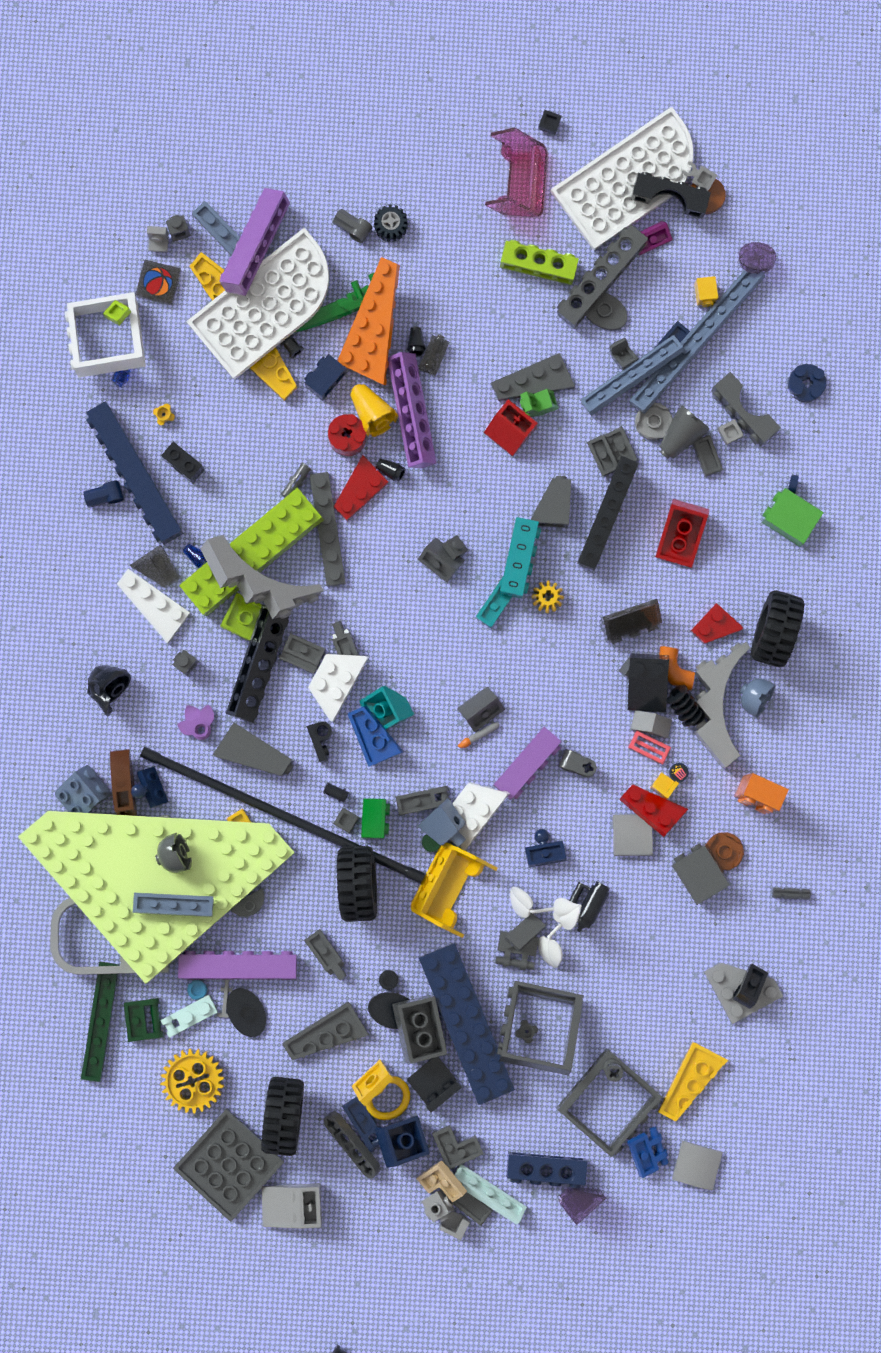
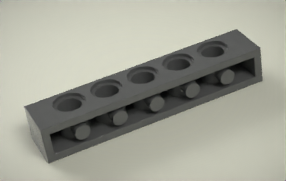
(628, 235)

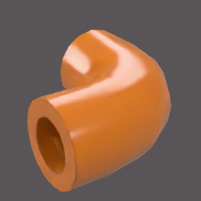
(677, 675)

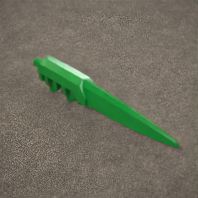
(339, 308)

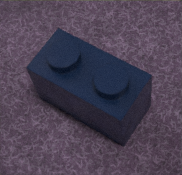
(325, 377)

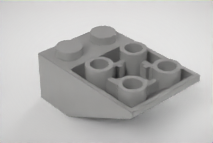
(292, 1206)

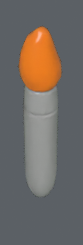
(478, 735)

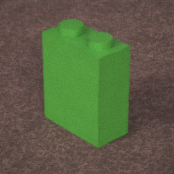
(791, 516)

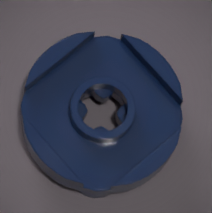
(798, 389)

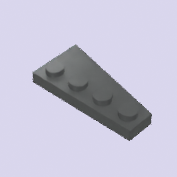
(543, 375)

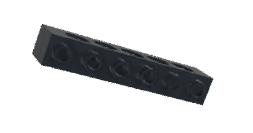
(607, 513)
(250, 670)

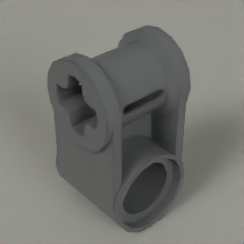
(573, 762)

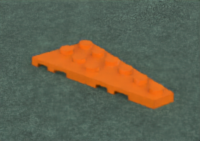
(372, 329)

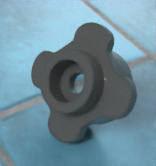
(526, 1036)

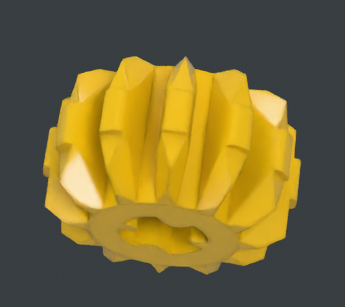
(542, 591)

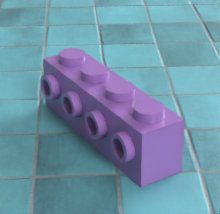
(527, 763)

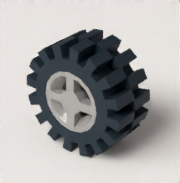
(390, 216)

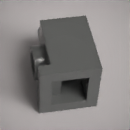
(177, 224)
(185, 662)

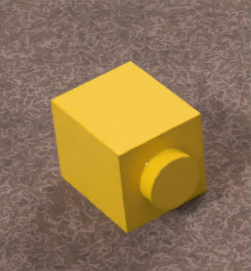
(706, 291)

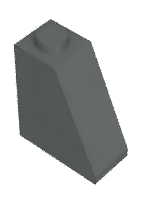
(555, 504)

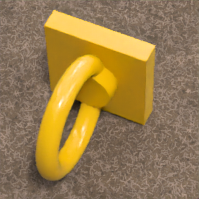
(373, 1084)

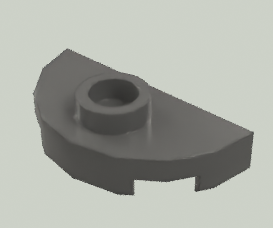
(250, 905)

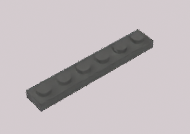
(327, 529)

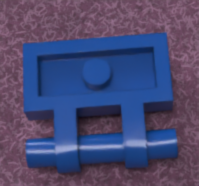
(643, 1154)

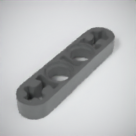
(370, 1166)

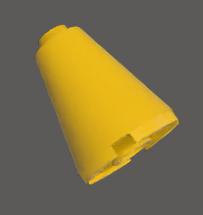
(372, 410)

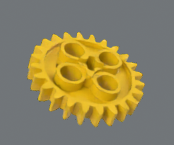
(198, 1097)

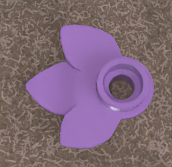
(195, 719)

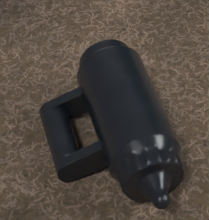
(592, 903)

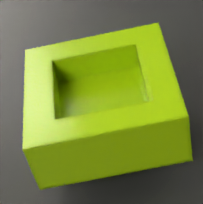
(117, 312)

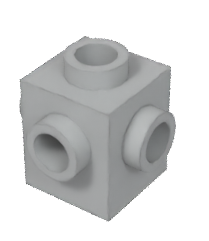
(438, 1206)

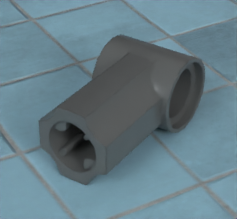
(357, 228)

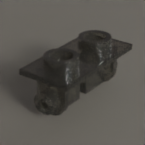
(434, 354)

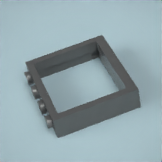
(546, 993)
(629, 1130)

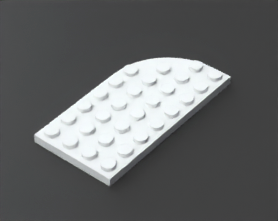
(601, 191)
(279, 301)

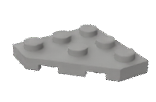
(725, 980)

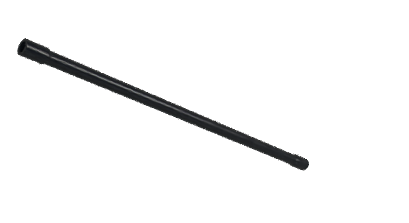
(157, 758)

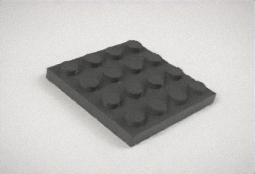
(228, 1165)

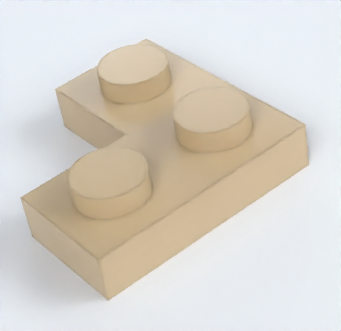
(442, 1177)

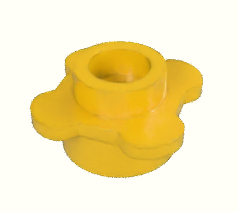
(163, 409)

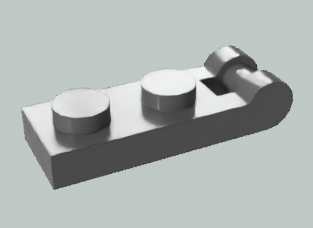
(421, 800)

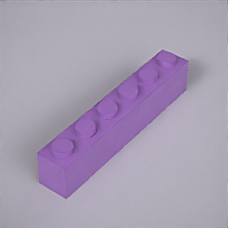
(254, 241)
(237, 966)

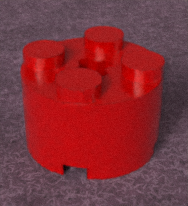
(347, 424)

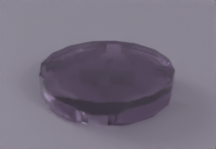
(757, 257)

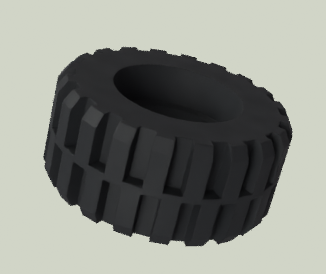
(777, 628)
(357, 883)
(282, 1116)

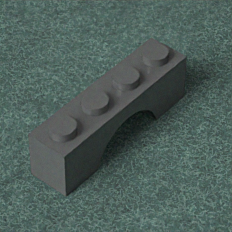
(759, 427)

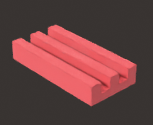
(634, 740)

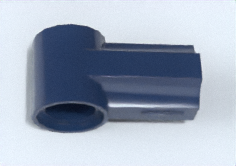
(108, 493)

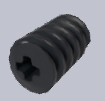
(685, 706)

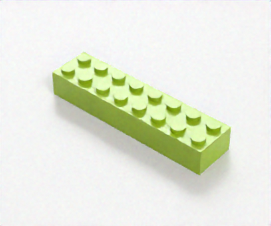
(257, 547)

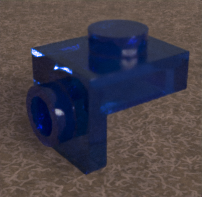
(120, 377)

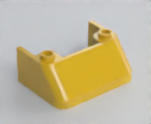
(443, 884)

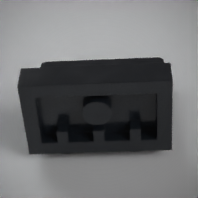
(434, 1083)

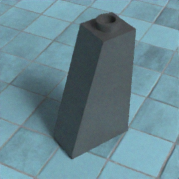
(248, 750)

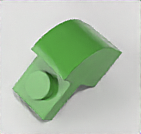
(538, 403)

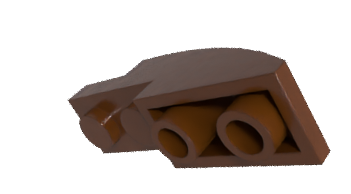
(122, 782)

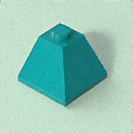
(388, 706)

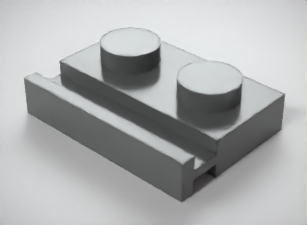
(302, 653)

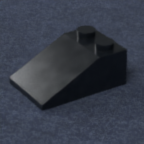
(648, 682)

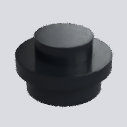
(388, 979)

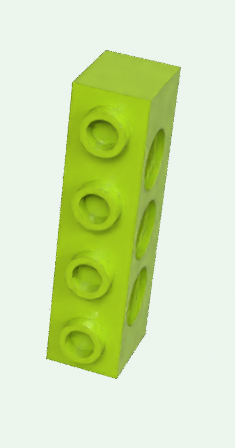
(529, 266)

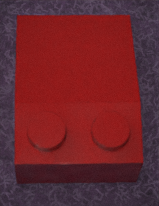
(682, 533)

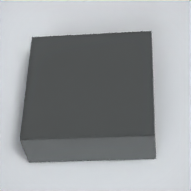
(346, 820)

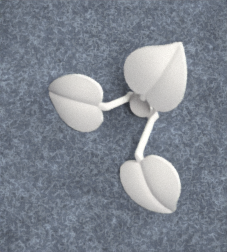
(564, 912)

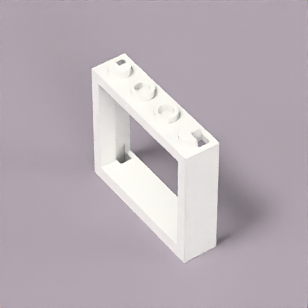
(109, 364)

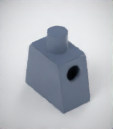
(444, 824)

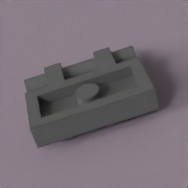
(530, 949)

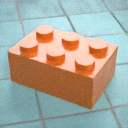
(760, 793)

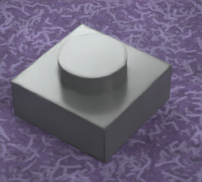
(454, 547)

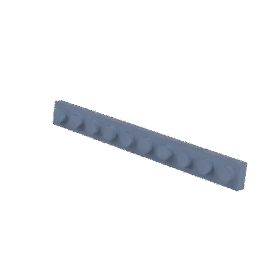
(696, 339)

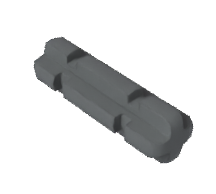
(791, 893)

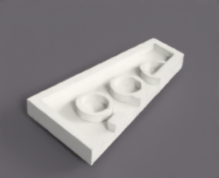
(156, 607)

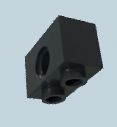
(182, 462)

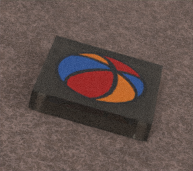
(158, 282)

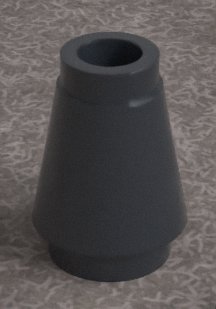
(416, 342)
(391, 469)

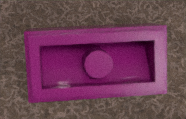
(657, 235)

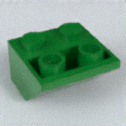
(374, 818)

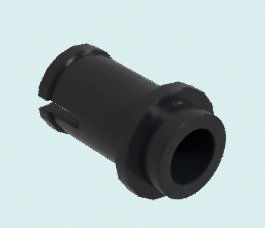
(336, 792)

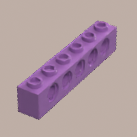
(411, 410)

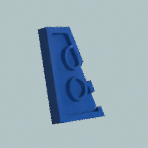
(372, 736)

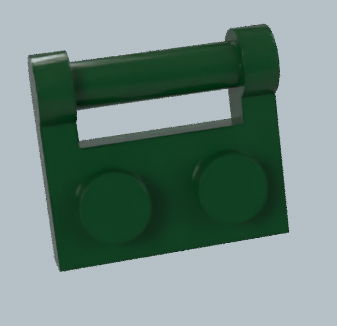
(136, 1020)

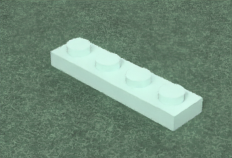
(490, 1194)

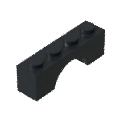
(692, 199)

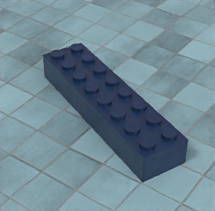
(466, 1023)

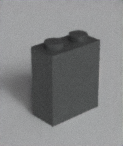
(700, 873)

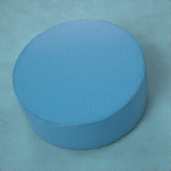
(197, 989)

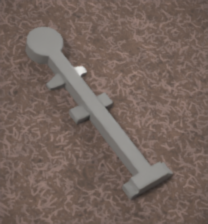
(225, 989)

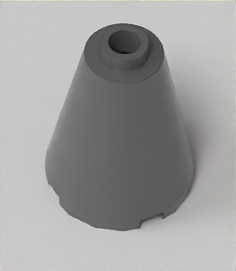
(682, 433)

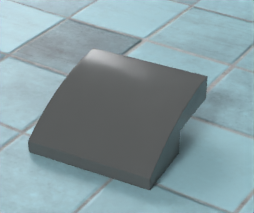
(609, 448)

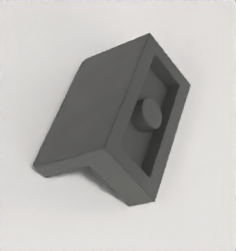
(439, 561)
(481, 708)

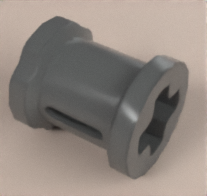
(616, 1066)

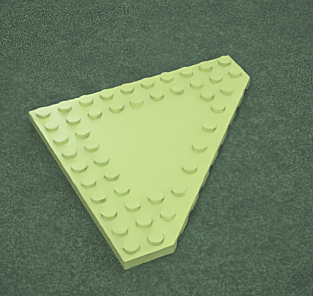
(111, 857)

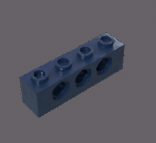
(537, 1161)

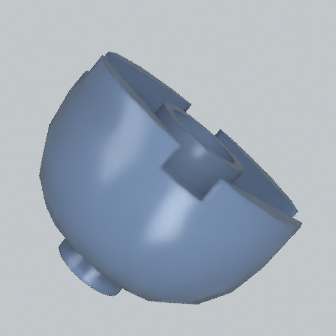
(756, 696)

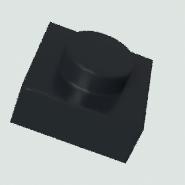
(549, 122)

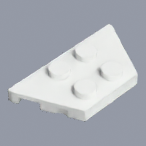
(335, 680)
(476, 807)

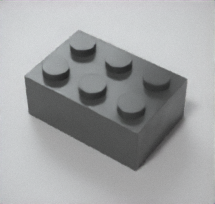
(419, 1029)

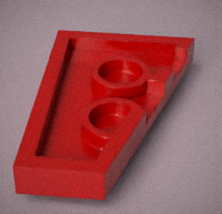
(360, 488)
(653, 809)

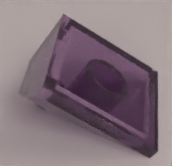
(580, 1202)

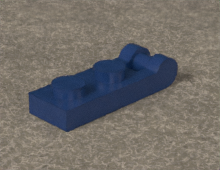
(362, 1122)

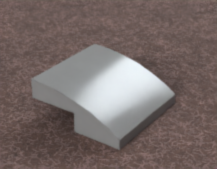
(631, 836)
(697, 1165)

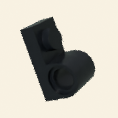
(321, 751)
(751, 986)

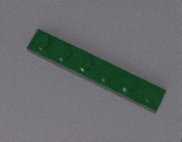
(99, 1025)

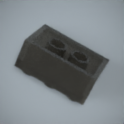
(631, 621)

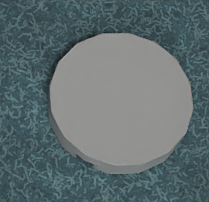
(654, 422)

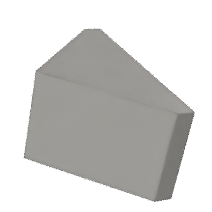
(651, 724)

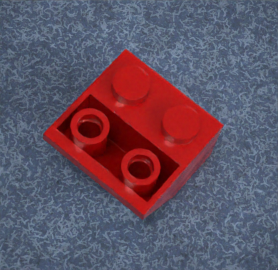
(510, 428)

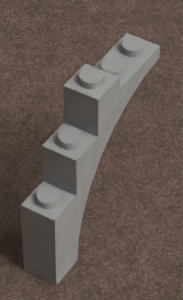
(255, 587)
(714, 732)

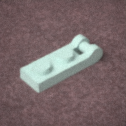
(190, 1015)

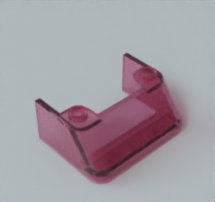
(526, 174)

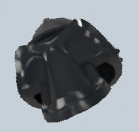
(106, 685)

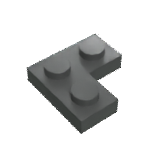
(455, 1152)

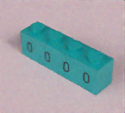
(519, 558)

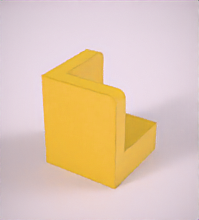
(664, 786)

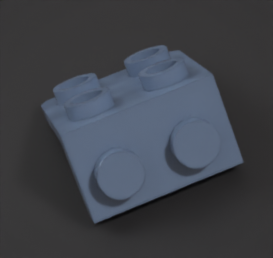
(82, 791)

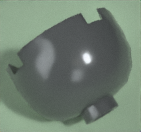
(173, 855)

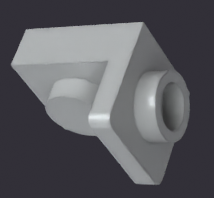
(158, 239)

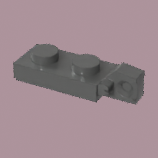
(343, 640)
(326, 954)

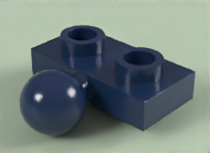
(149, 787)
(546, 852)

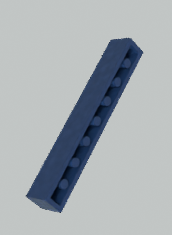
(134, 473)

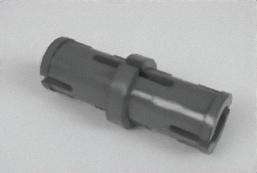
(303, 470)

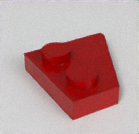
(715, 625)

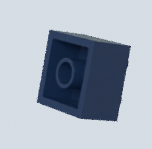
(402, 1141)

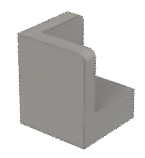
(455, 1225)

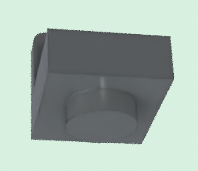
(622, 353)

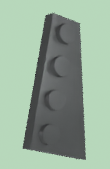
(331, 1030)

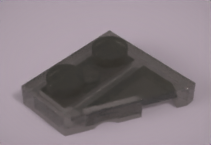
(158, 567)

